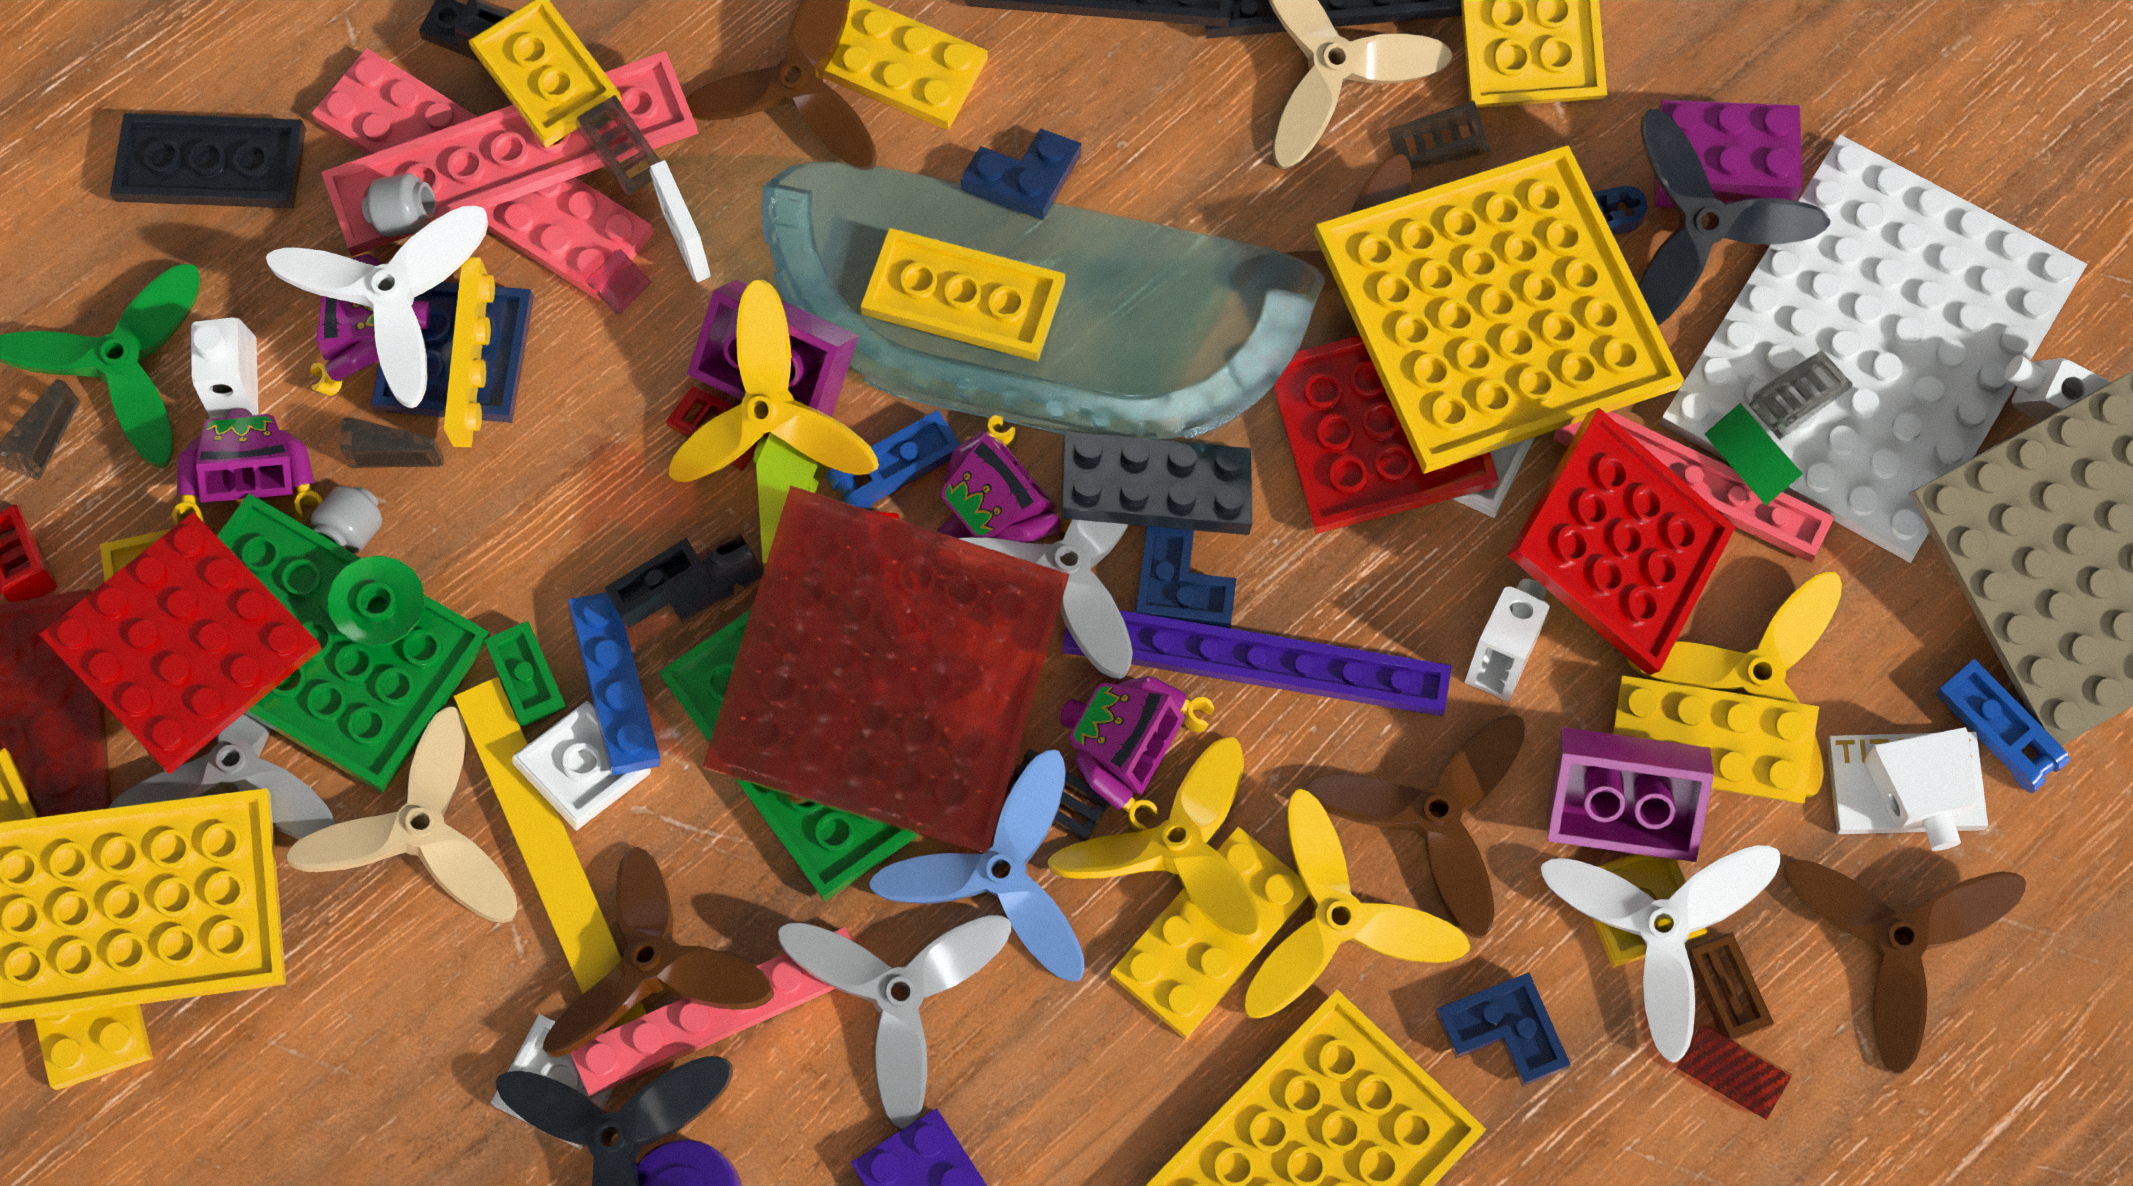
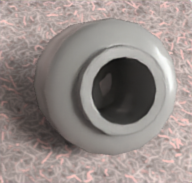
(399, 204)
(348, 517)

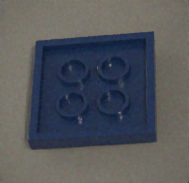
(503, 355)

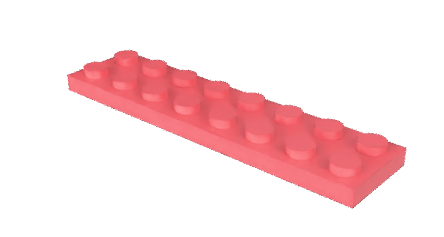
(502, 158)
(560, 226)

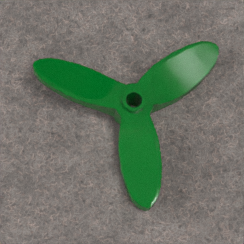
(119, 356)

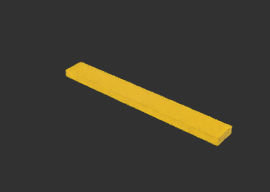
(542, 840)

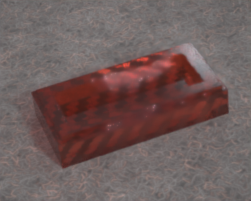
(1734, 1071)

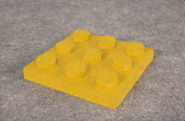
(1533, 51)

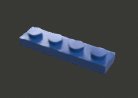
(613, 684)

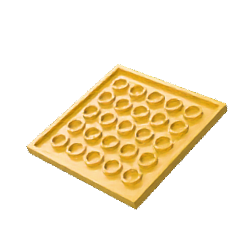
(1497, 308)

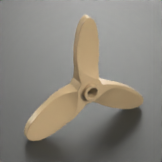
(1367, 60)
(447, 854)

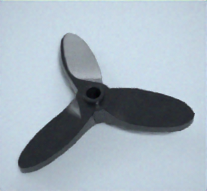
(1685, 252)
(647, 1117)

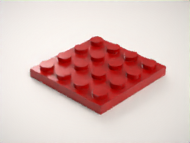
(1352, 445)
(1622, 541)
(180, 642)

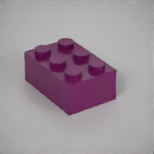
(1742, 147)
(818, 351)
(1629, 794)

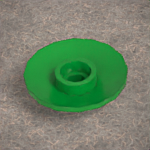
(373, 581)

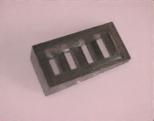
(603, 114)
(1448, 119)
(1776, 416)
(38, 432)
(383, 447)

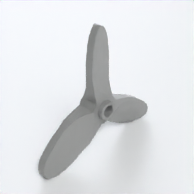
(1086, 603)
(235, 768)
(899, 1035)

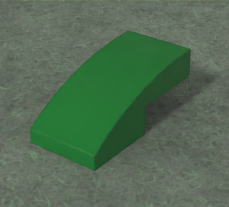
(1753, 454)

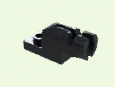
(454, 23)
(684, 579)

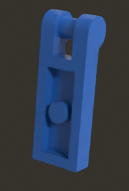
(900, 460)
(2003, 725)

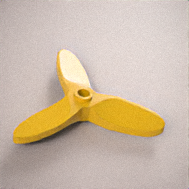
(768, 404)
(1783, 644)
(1181, 845)
(1377, 927)

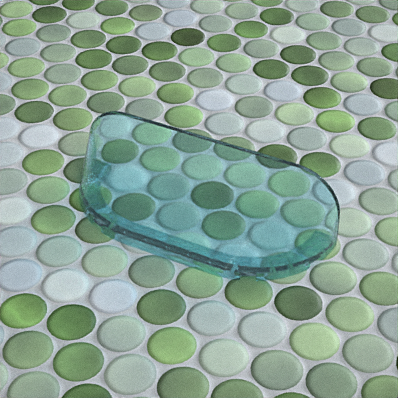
(1148, 339)

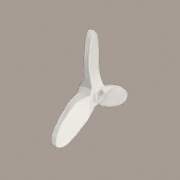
(391, 289)
(1699, 903)

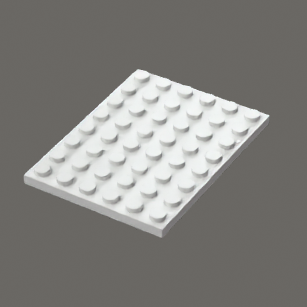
(1914, 307)

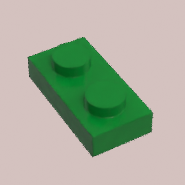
(525, 674)

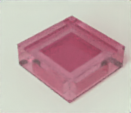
(618, 281)

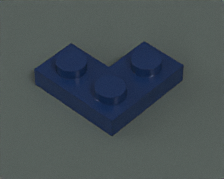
(1024, 184)
(1172, 591)
(1507, 1014)

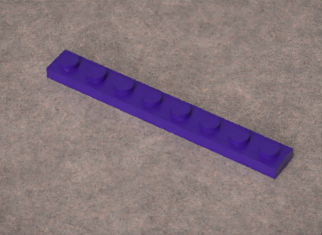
(1284, 663)

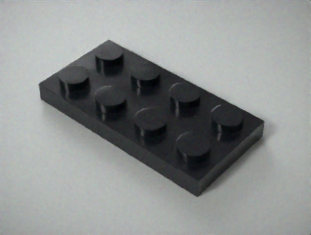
(208, 160)
(1156, 483)

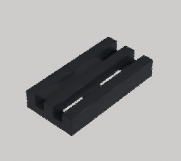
(1081, 788)

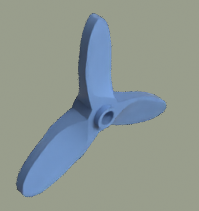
(1018, 835)

